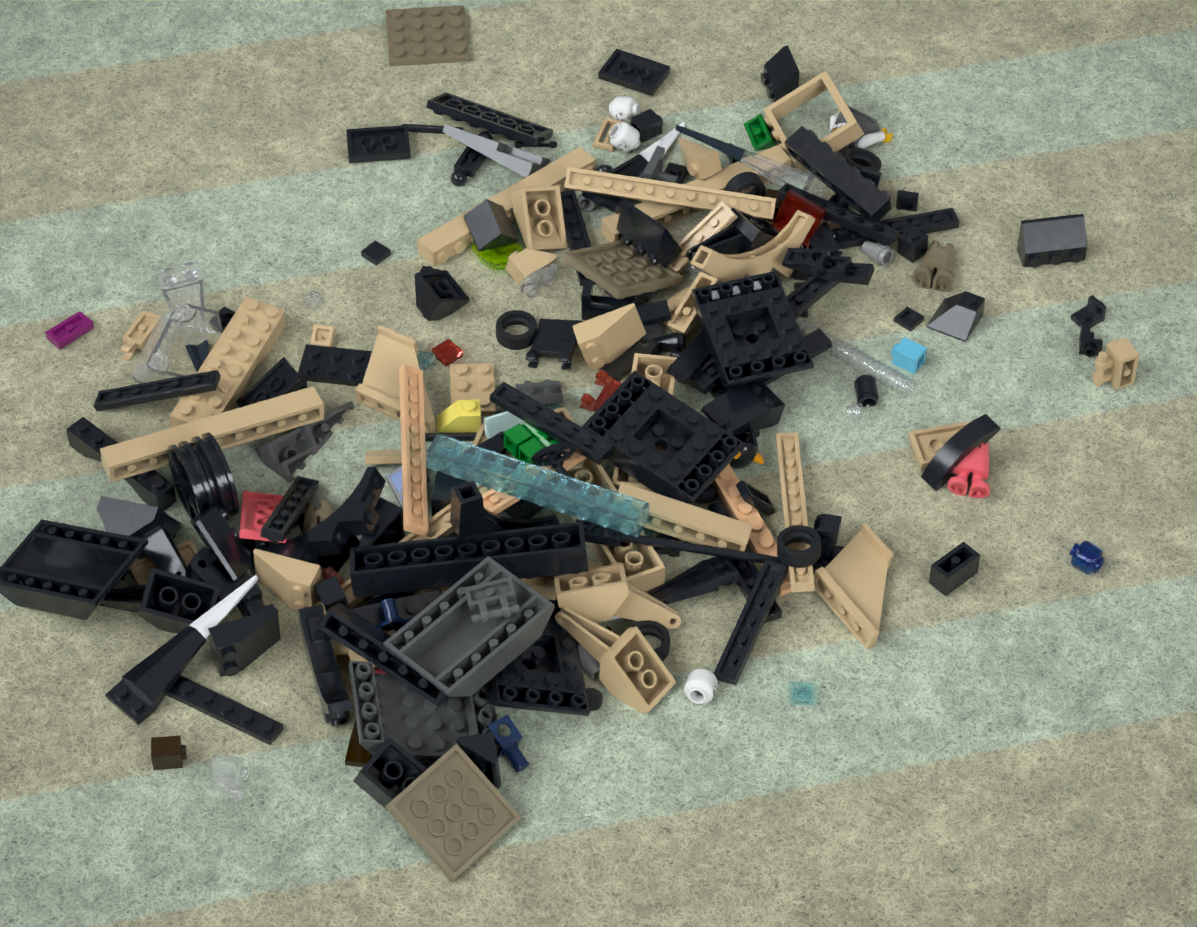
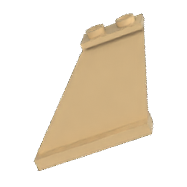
(381, 381)
(856, 584)

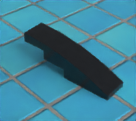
(822, 265)

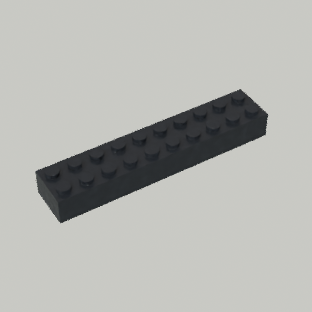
(446, 560)

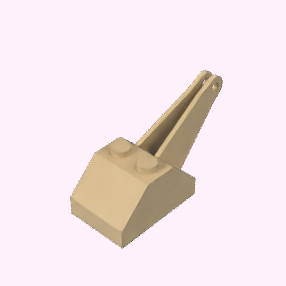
(607, 593)
(627, 661)

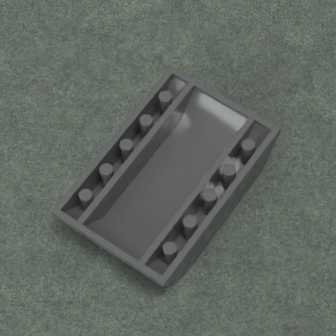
(464, 655)

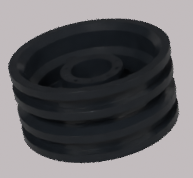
(202, 476)

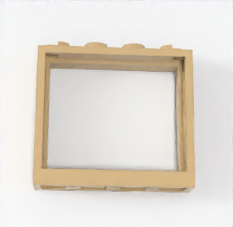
(801, 95)

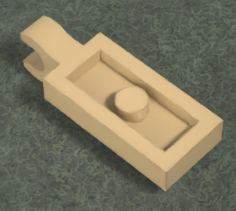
(138, 334)

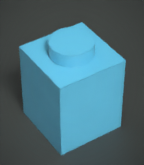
(908, 355)

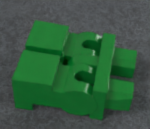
(525, 441)

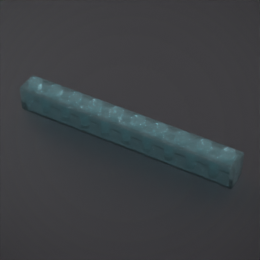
(538, 485)

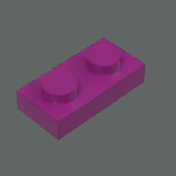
(69, 330)

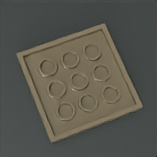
(427, 35)
(621, 269)
(453, 812)

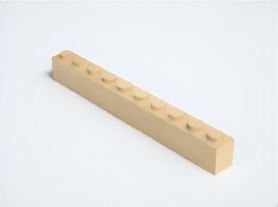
(668, 214)
(455, 236)
(228, 429)

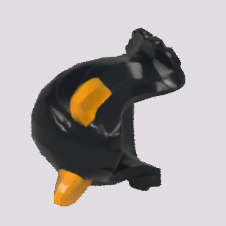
(749, 452)

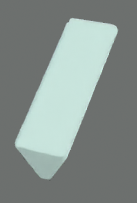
(499, 423)

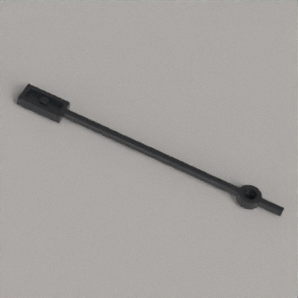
(602, 535)

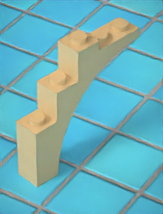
(758, 261)

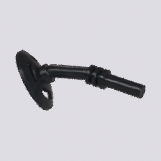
(554, 456)

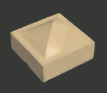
(323, 335)

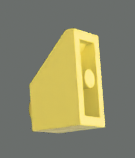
(460, 417)

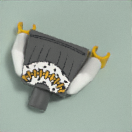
(868, 125)

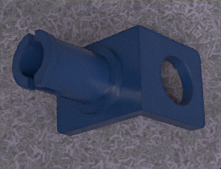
(392, 617)
(509, 744)

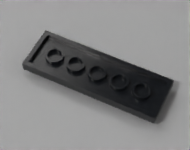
(490, 119)

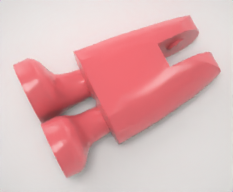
(978, 463)

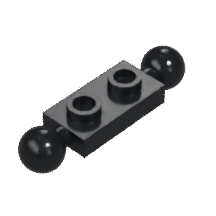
(468, 163)

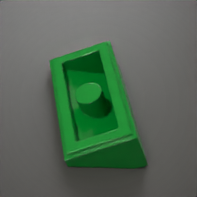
(759, 133)

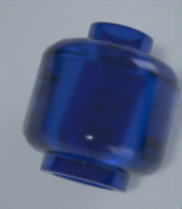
(1087, 557)

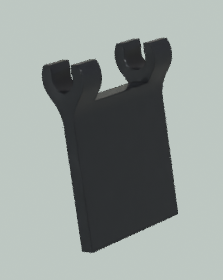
(554, 340)
(624, 363)

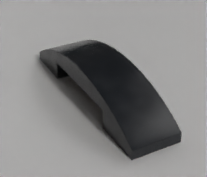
(957, 448)

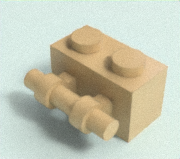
(1116, 364)

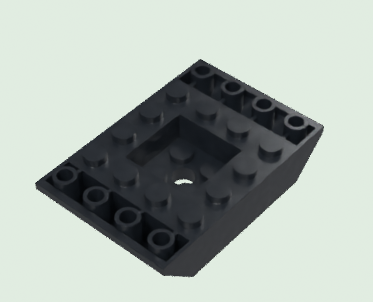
(745, 311)
(647, 416)
(551, 684)

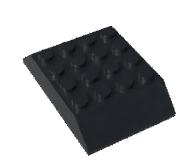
(67, 568)

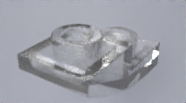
(532, 284)

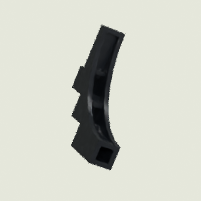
(471, 517)
(330, 536)
(326, 676)

